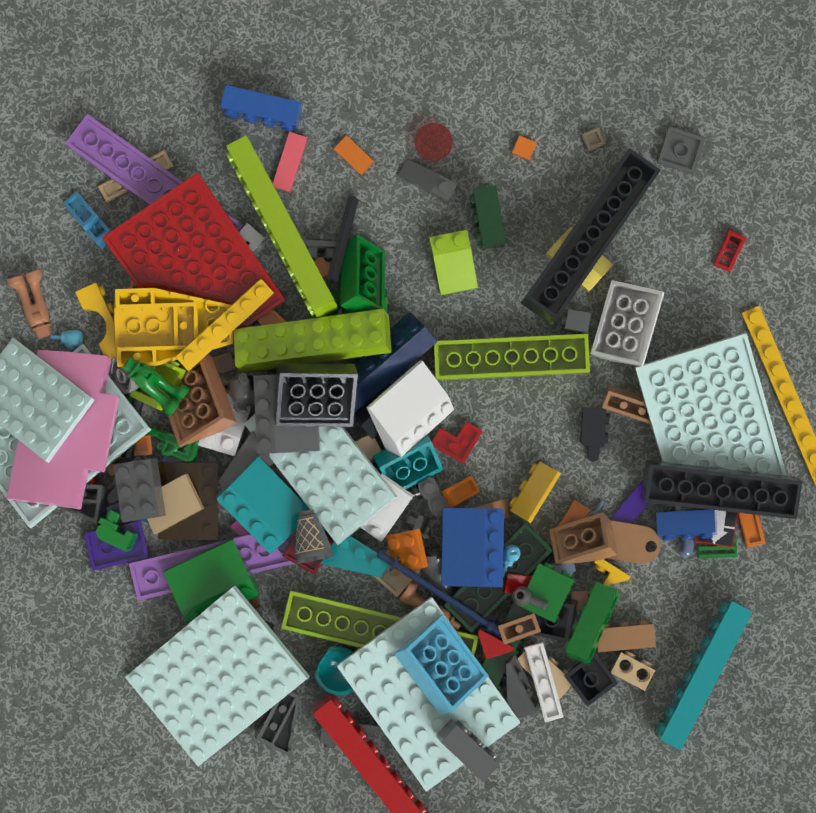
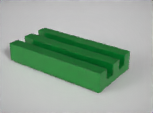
(734, 554)

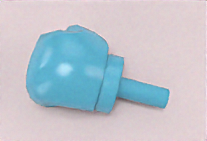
(71, 339)
(510, 554)

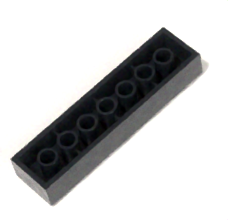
(721, 489)

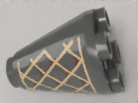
(311, 539)

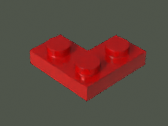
(459, 447)

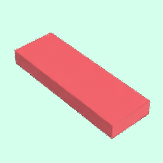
(289, 162)

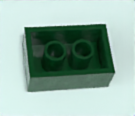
(487, 217)

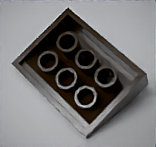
(204, 477)

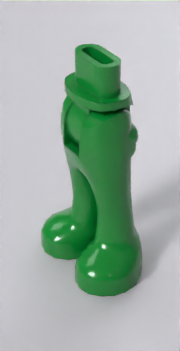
(146, 377)

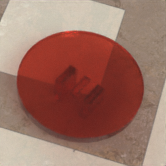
(433, 142)

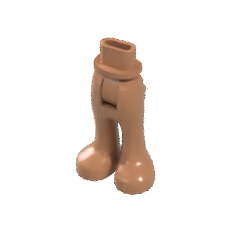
(36, 313)
(411, 598)

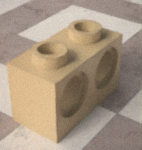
(630, 673)

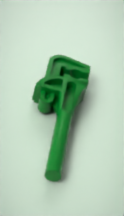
(171, 448)

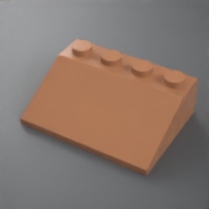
(205, 406)

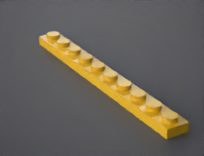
(782, 387)

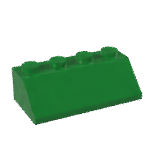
(363, 276)

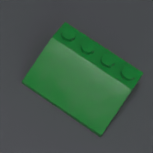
(209, 576)

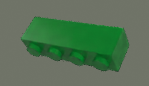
(592, 622)

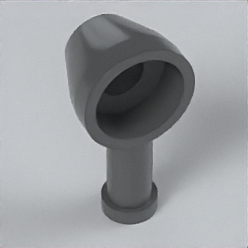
(528, 598)

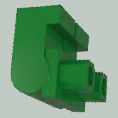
(111, 532)

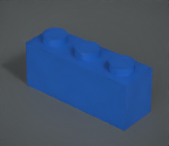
(686, 524)

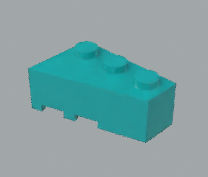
(356, 557)

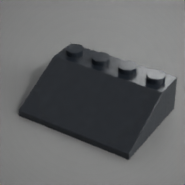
(315, 394)

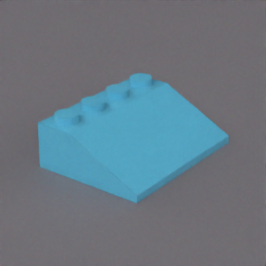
(441, 665)

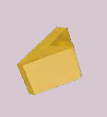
(614, 575)

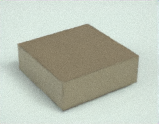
(593, 139)

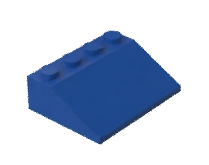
(472, 547)

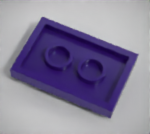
(105, 555)

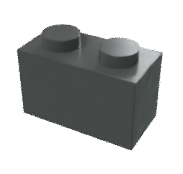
(575, 321)

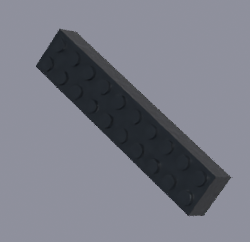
(590, 236)

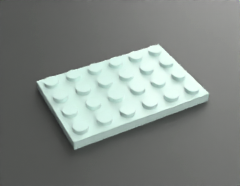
(38, 401)

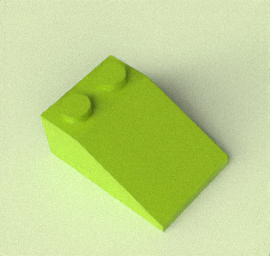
(453, 262)

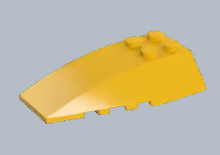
(160, 323)

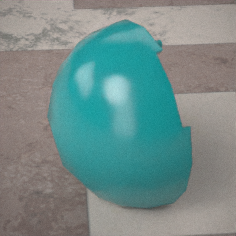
(327, 673)

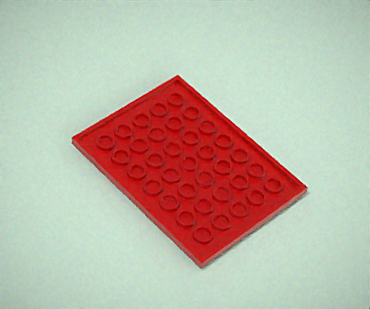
(190, 249)

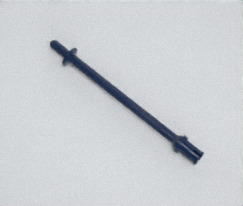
(490, 625)

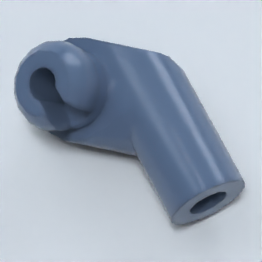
(687, 549)

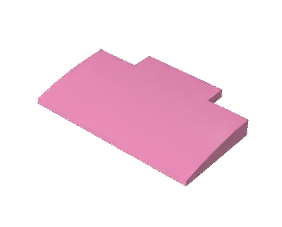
(85, 449)

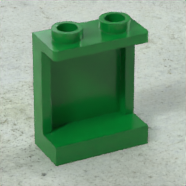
(550, 587)

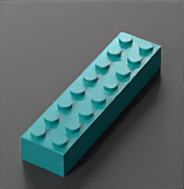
(703, 673)

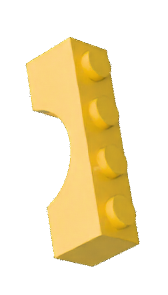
(93, 299)

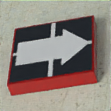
(725, 530)

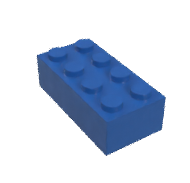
(261, 108)

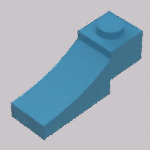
(87, 218)

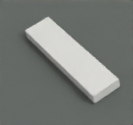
(543, 682)

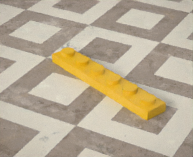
(224, 324)

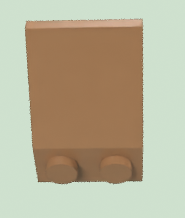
(583, 540)

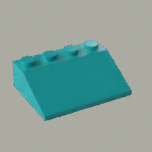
(262, 504)

